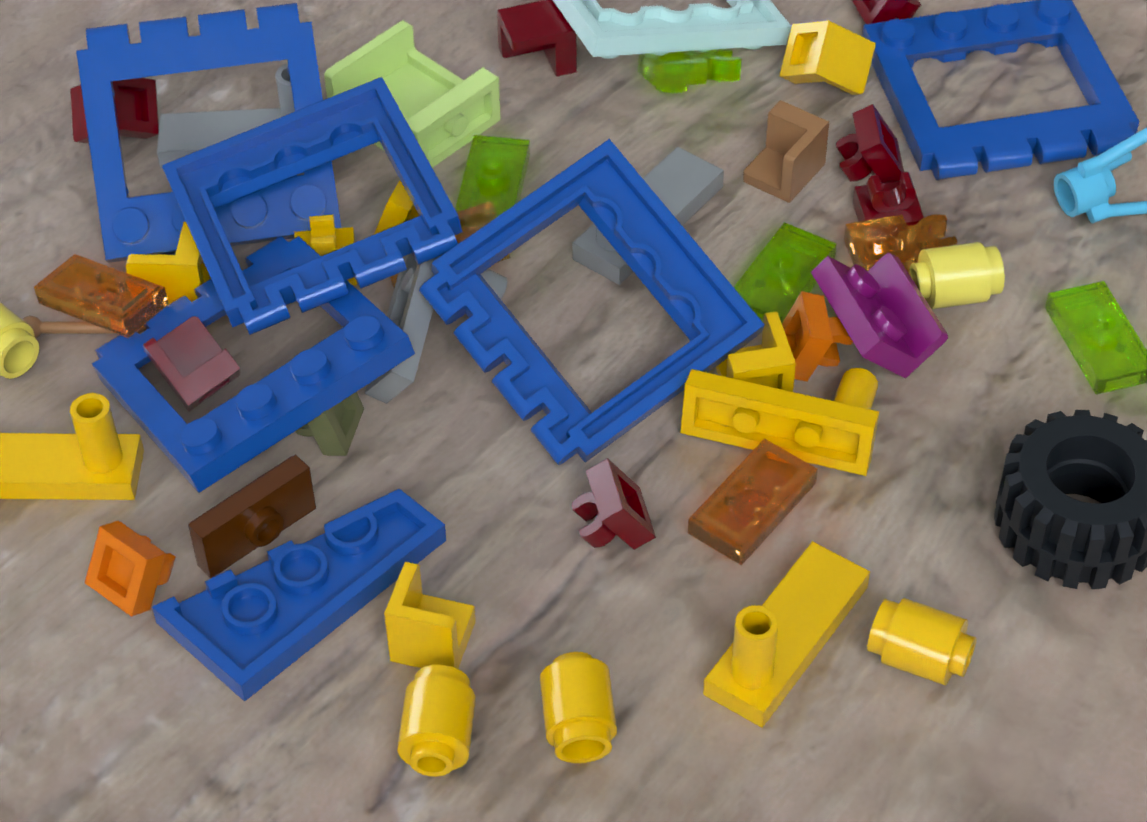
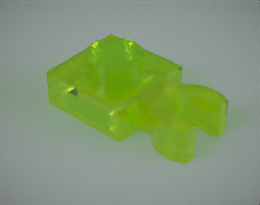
(679, 69)

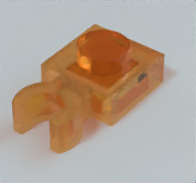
(873, 238)

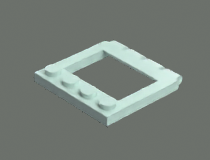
(664, 30)

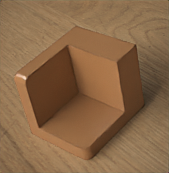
(792, 152)

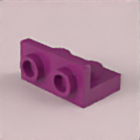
(882, 312)

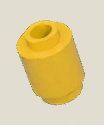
(921, 640)
(578, 707)
(437, 720)

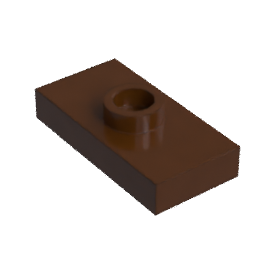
(252, 516)

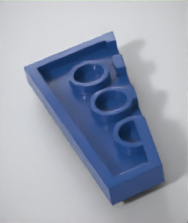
(274, 613)

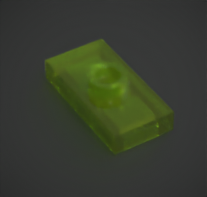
(494, 173)
(783, 270)
(1099, 336)

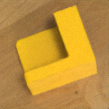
(829, 55)
(176, 272)
(764, 364)
(425, 627)

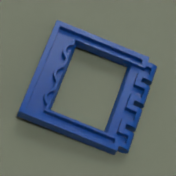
(1009, 140)
(290, 148)
(155, 221)
(655, 250)
(275, 404)

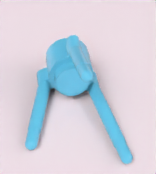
(1092, 184)

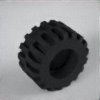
(1064, 534)

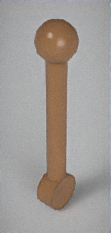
(66, 327)

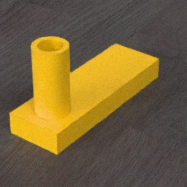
(814, 429)
(73, 466)
(785, 633)

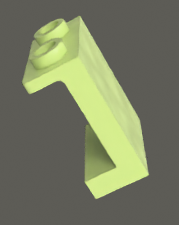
(434, 101)

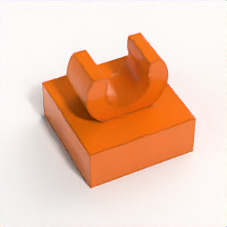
(813, 335)
(127, 568)

